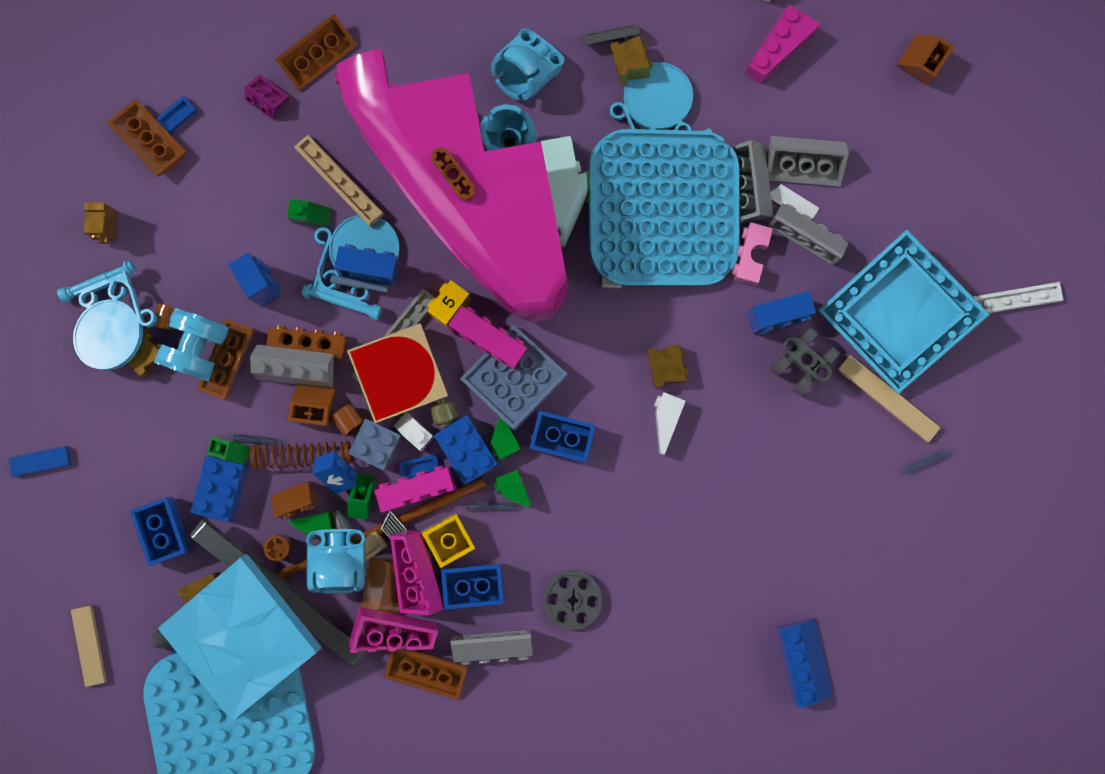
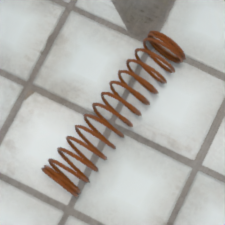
(347, 457)

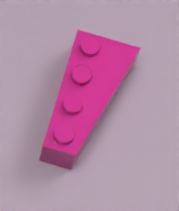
(785, 38)
(487, 337)
(415, 489)
(414, 575)
(390, 631)

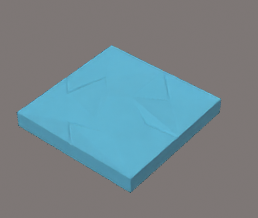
(903, 311)
(239, 637)

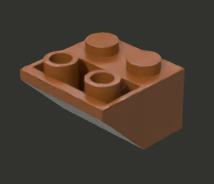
(925, 57)
(311, 405)
(298, 498)

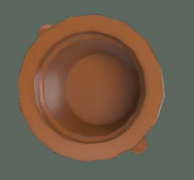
(164, 314)
(347, 420)
(278, 547)

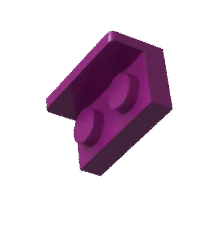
(265, 96)

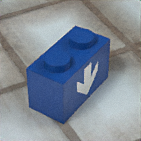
(334, 472)

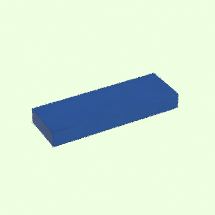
(39, 461)

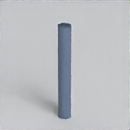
(359, 283)

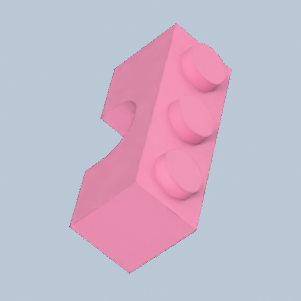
(754, 237)

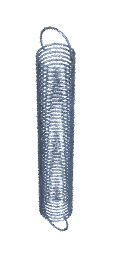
(253, 439)
(920, 465)
(506, 506)

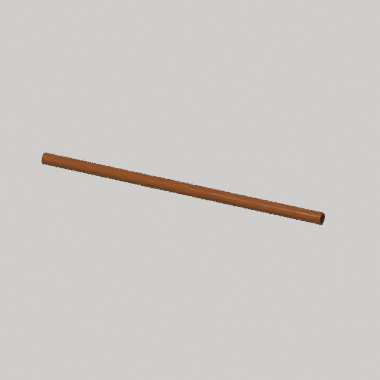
(404, 518)

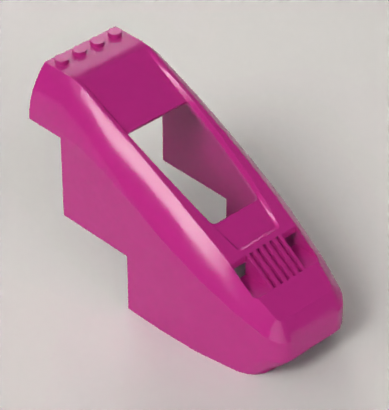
(509, 227)

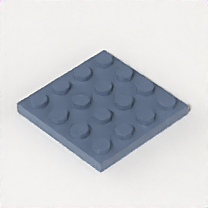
(517, 391)

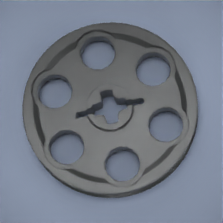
(565, 605)

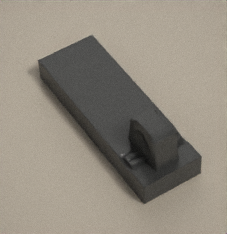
(627, 32)

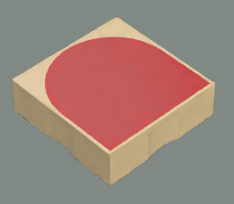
(397, 373)

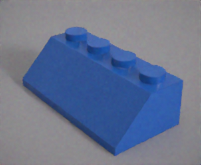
(804, 662)

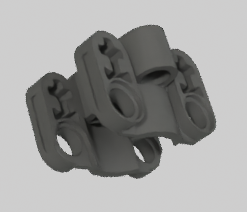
(816, 362)

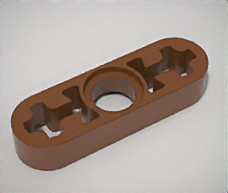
(439, 165)

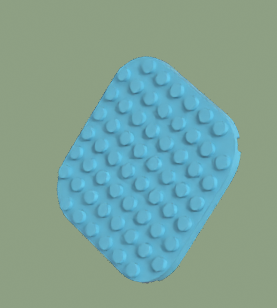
(663, 207)
(198, 738)

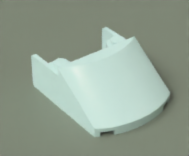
(566, 185)

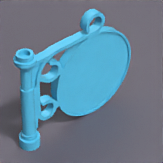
(658, 100)
(356, 233)
(108, 330)

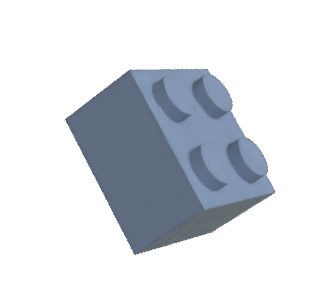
(375, 444)

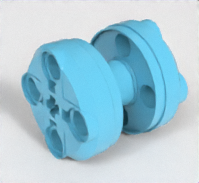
(187, 356)

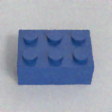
(367, 265)
(255, 279)
(781, 313)
(562, 436)
(466, 450)
(219, 489)
(161, 531)
(472, 586)

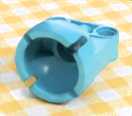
(526, 65)
(505, 125)
(335, 563)

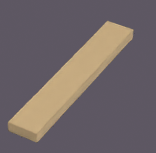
(339, 181)
(888, 399)

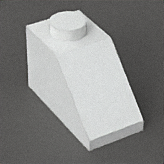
(414, 431)

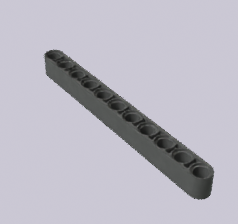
(311, 616)

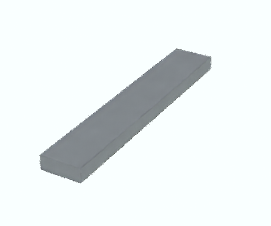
(411, 316)

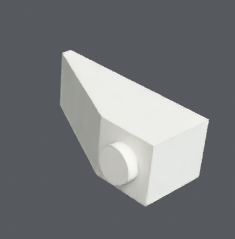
(667, 416)

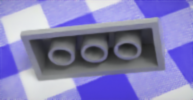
(806, 160)
(754, 185)
(808, 234)
(292, 366)
(492, 646)

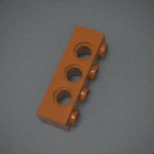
(338, 346)

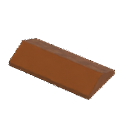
(316, 52)
(147, 138)
(227, 360)
(381, 587)
(426, 672)

